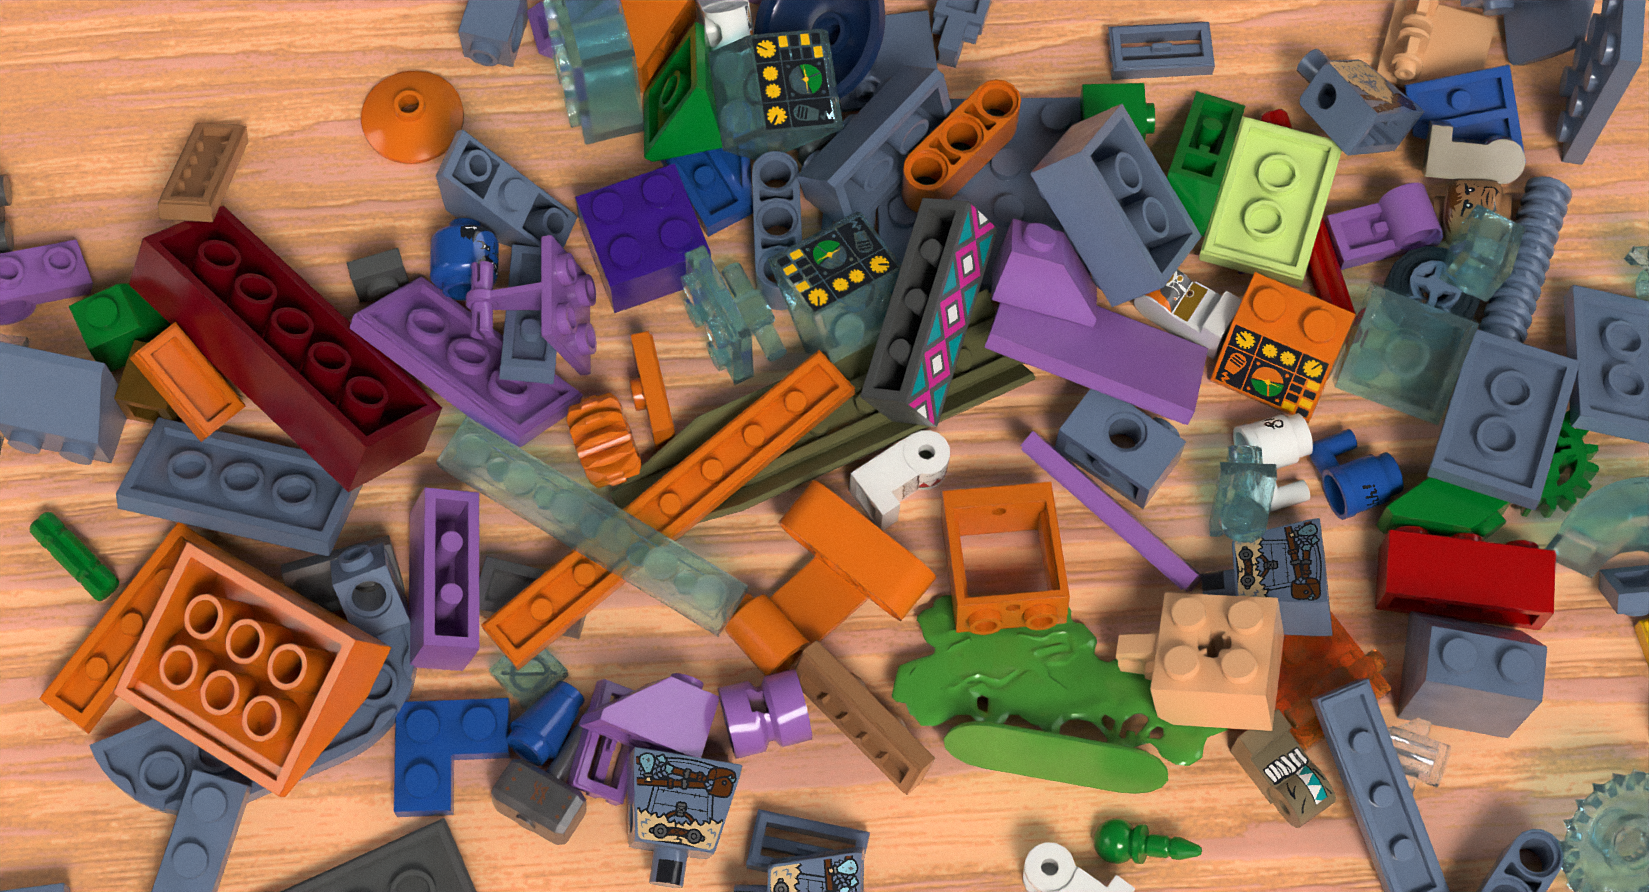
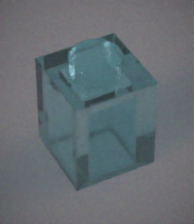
(1482, 253)

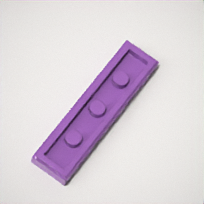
(1111, 512)

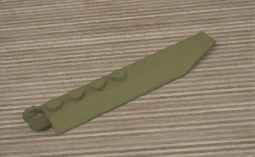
(847, 432)

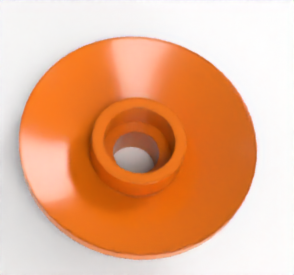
(413, 135)

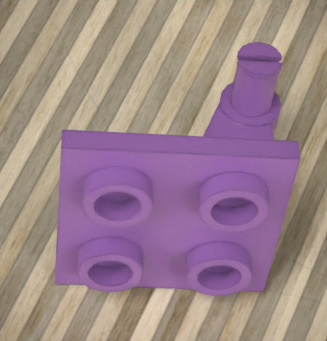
(561, 296)

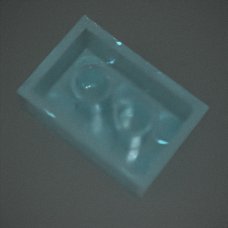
(595, 67)

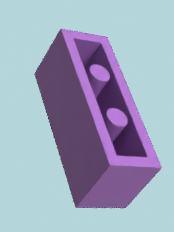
(444, 579)

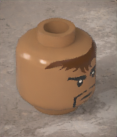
(1463, 197)

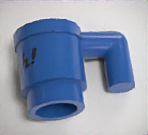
(1357, 483)

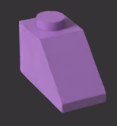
(1043, 274)
(659, 716)

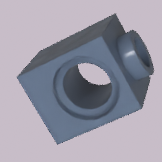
(493, 30)
(372, 610)

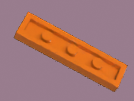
(88, 680)

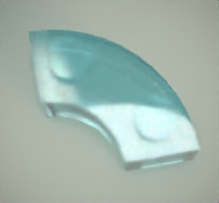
(1603, 526)

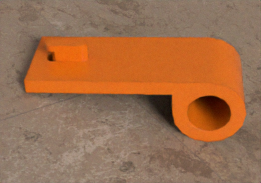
(795, 616)

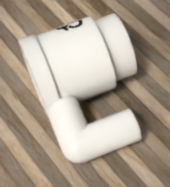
(1282, 444)

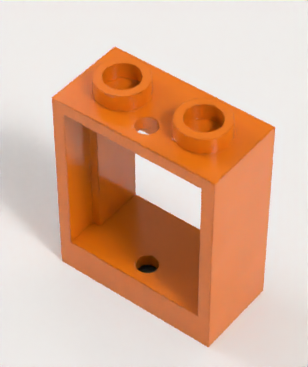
(999, 511)

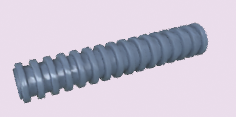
(1515, 301)

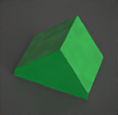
(682, 103)

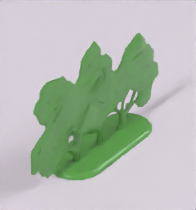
(1046, 681)

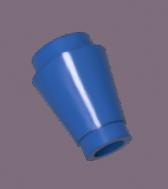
(545, 724)

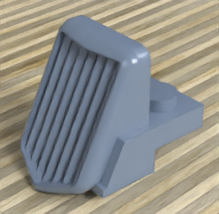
(1539, 27)

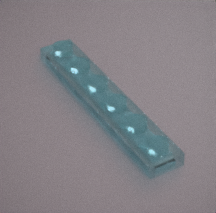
(592, 526)

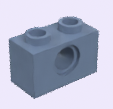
(1129, 471)

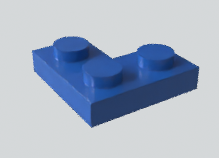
(432, 737)

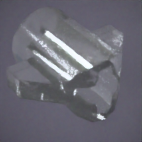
(1419, 755)

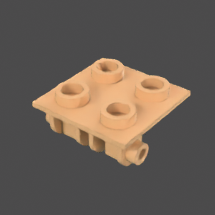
(1433, 42)

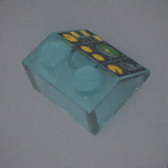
(775, 92)
(837, 286)

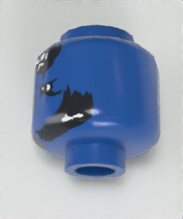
(455, 250)

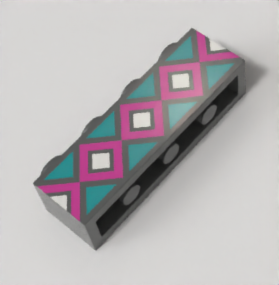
(929, 312)

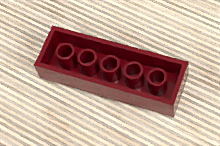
(285, 347)

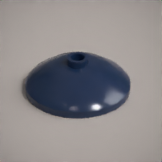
(857, 21)

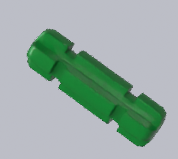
(74, 556)

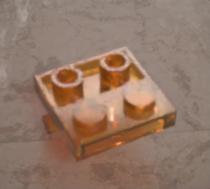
(1317, 666)

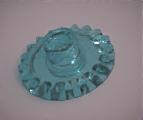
(1593, 847)

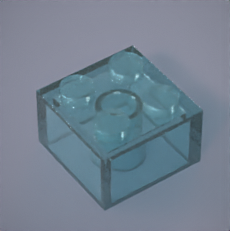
(1404, 352)

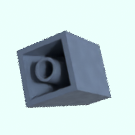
(1470, 675)

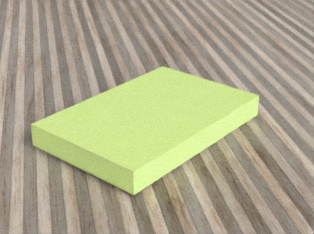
(1271, 201)

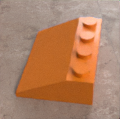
(249, 668)

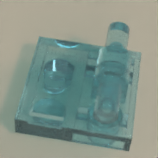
(727, 319)

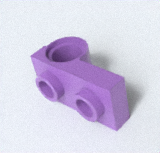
(1385, 229)
(40, 277)

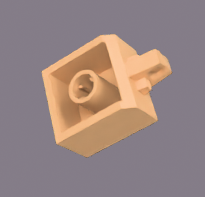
(1211, 660)

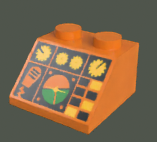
(1282, 347)

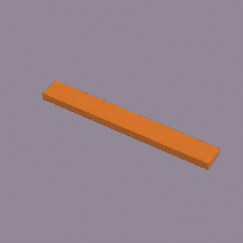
(675, 504)

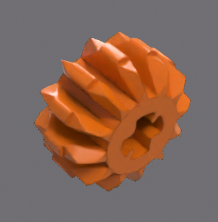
(603, 440)

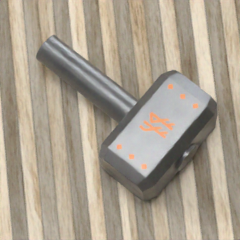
(542, 798)

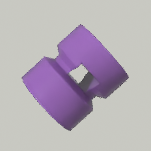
(765, 713)

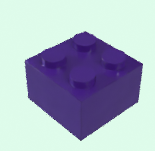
(640, 235)

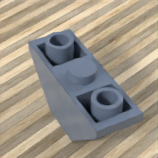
(498, 196)

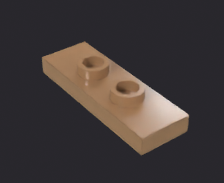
(203, 172)
(863, 718)

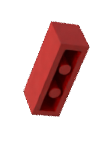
(1466, 578)

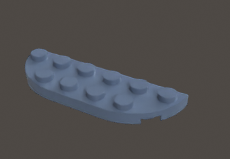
(157, 763)

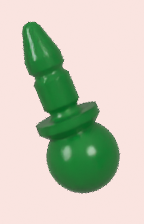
(1119, 841)

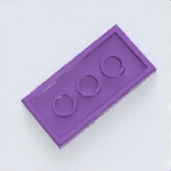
(434, 344)
(1112, 357)

